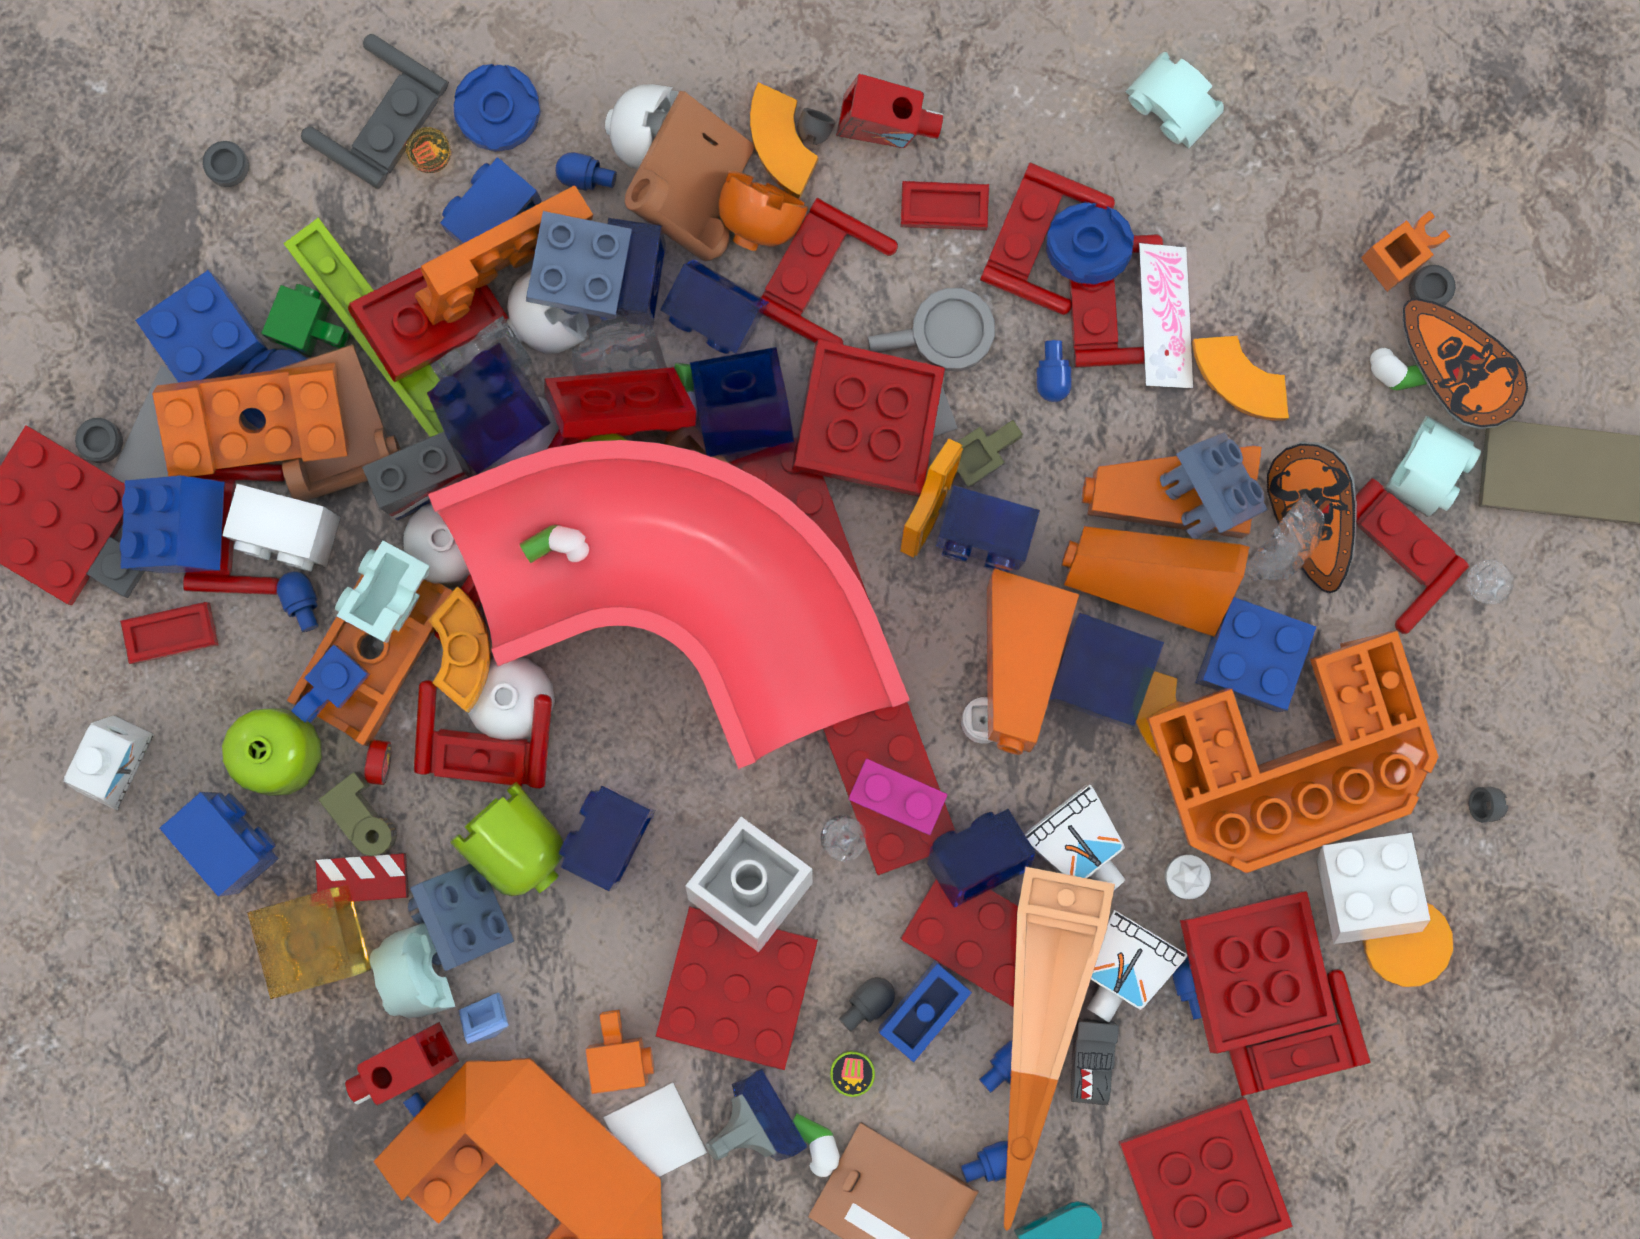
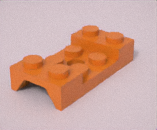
(476, 263)
(205, 430)
(370, 703)

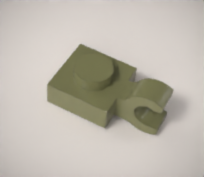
(981, 453)

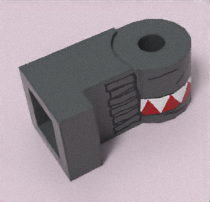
(1093, 1061)

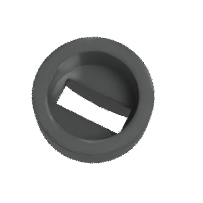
(815, 124)
(1478, 805)

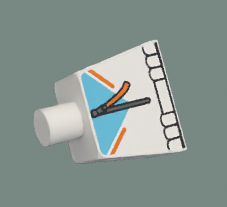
(108, 760)
(1079, 838)
(1130, 966)

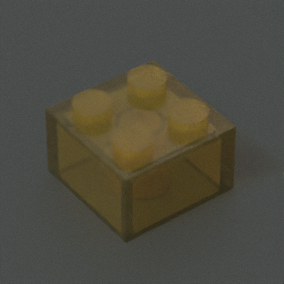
(309, 941)

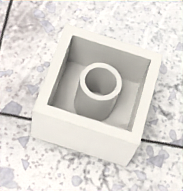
(280, 525)
(749, 884)
(1373, 888)

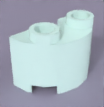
(1178, 97)
(1432, 468)
(385, 592)
(406, 975)

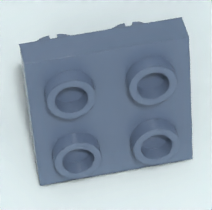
(578, 265)
(1221, 482)
(460, 916)

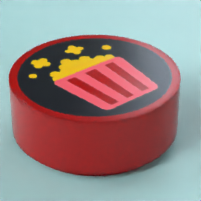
(378, 762)

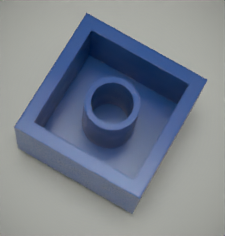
(201, 331)
(172, 524)
(1257, 655)
(220, 842)

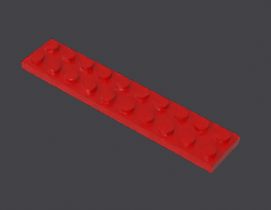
(881, 735)

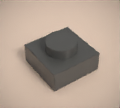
(108, 570)

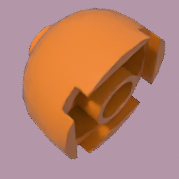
(758, 212)

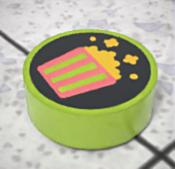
(852, 1073)

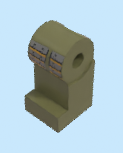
(357, 818)

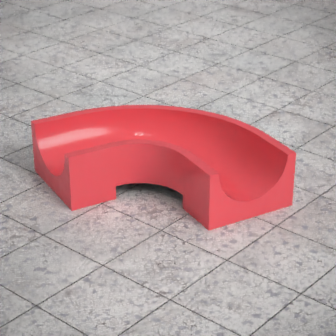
(688, 556)

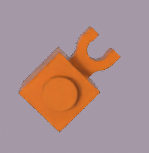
(1402, 252)
(617, 1062)

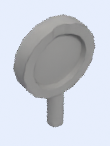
(948, 330)

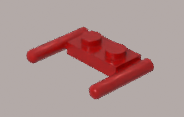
(1025, 232)
(807, 263)
(1096, 321)
(1411, 546)
(221, 580)
(477, 755)
(1307, 1053)

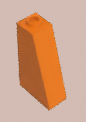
(1136, 495)
(1158, 574)
(1024, 650)

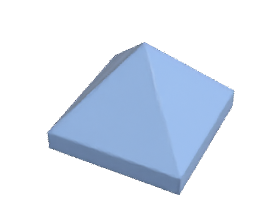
(483, 1019)

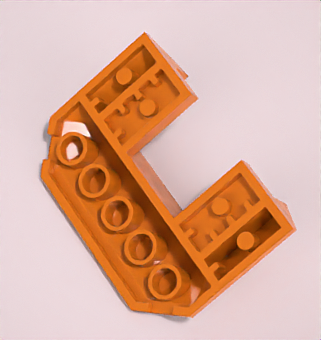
(1312, 796)
(540, 1137)

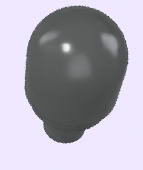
(869, 1002)

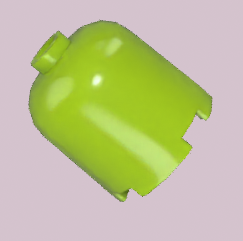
(290, 750)
(512, 844)

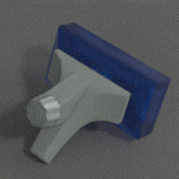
(757, 1122)

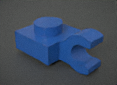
(333, 680)

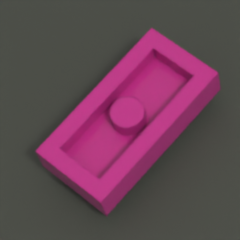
(897, 796)

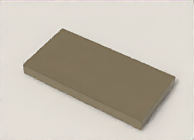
(1561, 472)

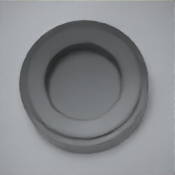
(225, 163)
(1433, 284)
(99, 440)

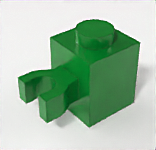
(299, 321)

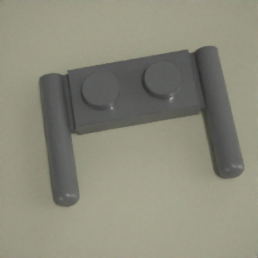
(393, 121)

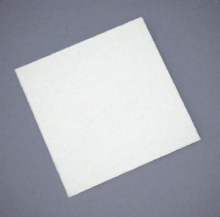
(658, 1130)

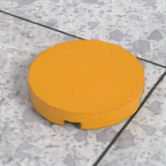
(1412, 957)

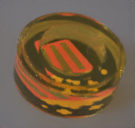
(428, 150)

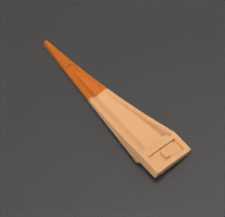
(1056, 952)

